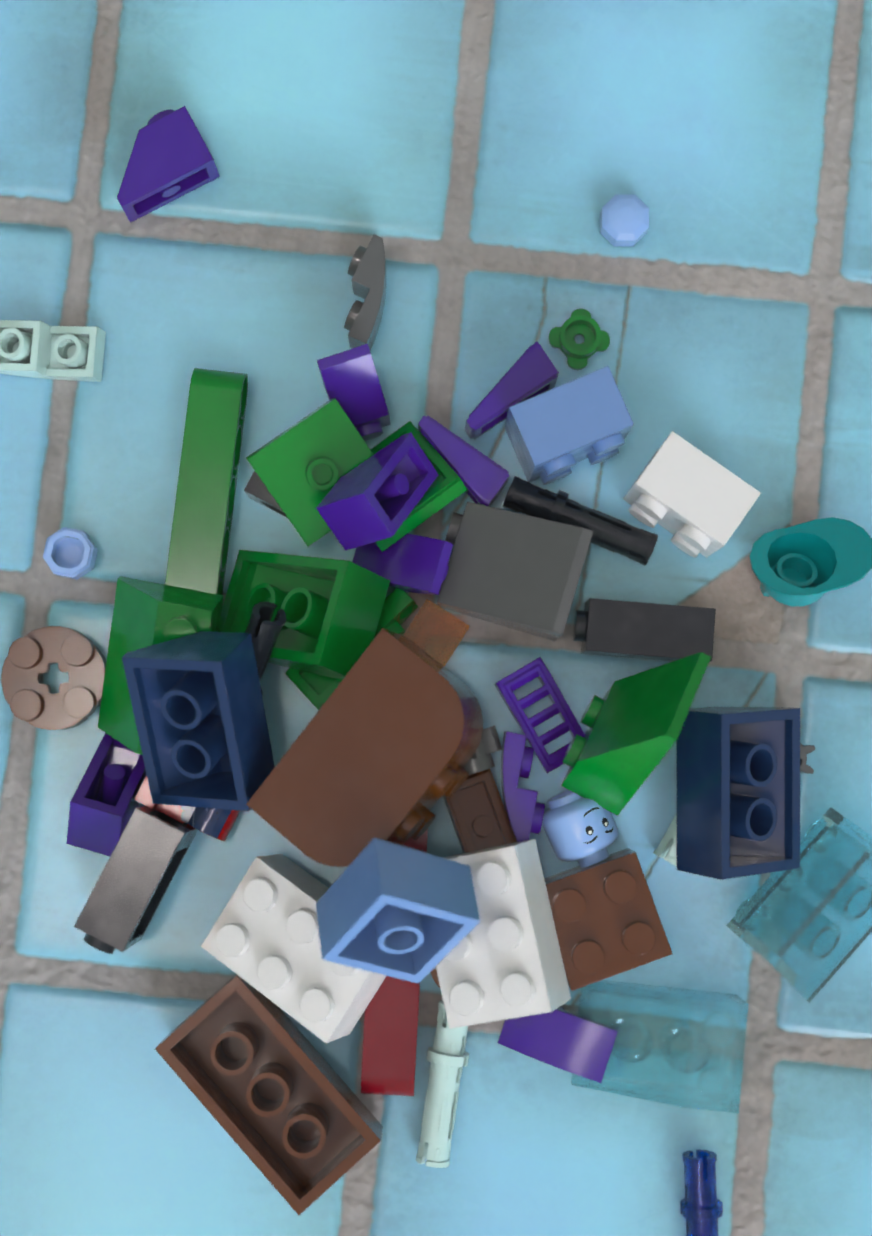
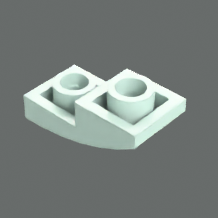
(51, 351)

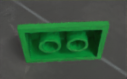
(142, 617)

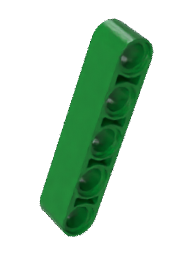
(207, 480)

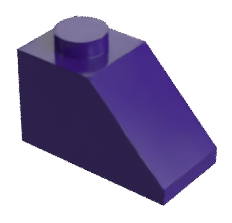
(165, 164)
(356, 386)
(378, 494)
(105, 797)

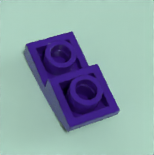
(410, 564)
(520, 803)
(562, 1041)

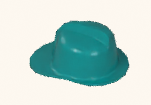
(811, 559)

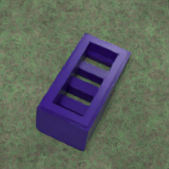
(525, 379)
(480, 474)
(522, 676)

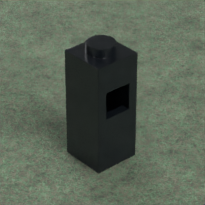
(644, 629)

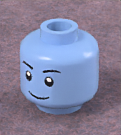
(579, 828)

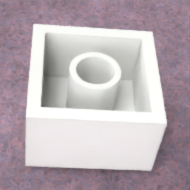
(690, 497)

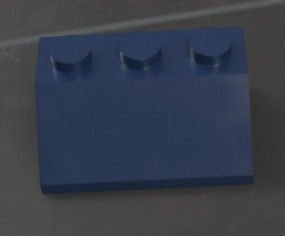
(200, 719)
(738, 791)

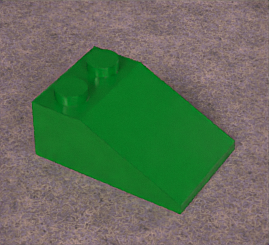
(327, 604)
(631, 731)

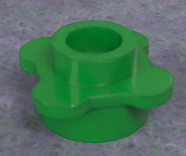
(579, 324)

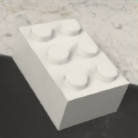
(274, 945)
(513, 955)

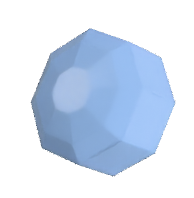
(624, 220)
(70, 553)

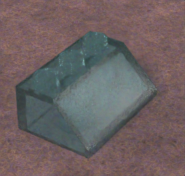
(813, 915)

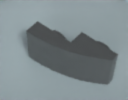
(369, 283)

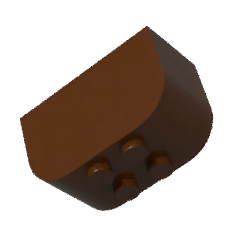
(374, 755)

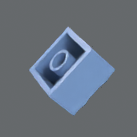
(568, 426)
(396, 911)

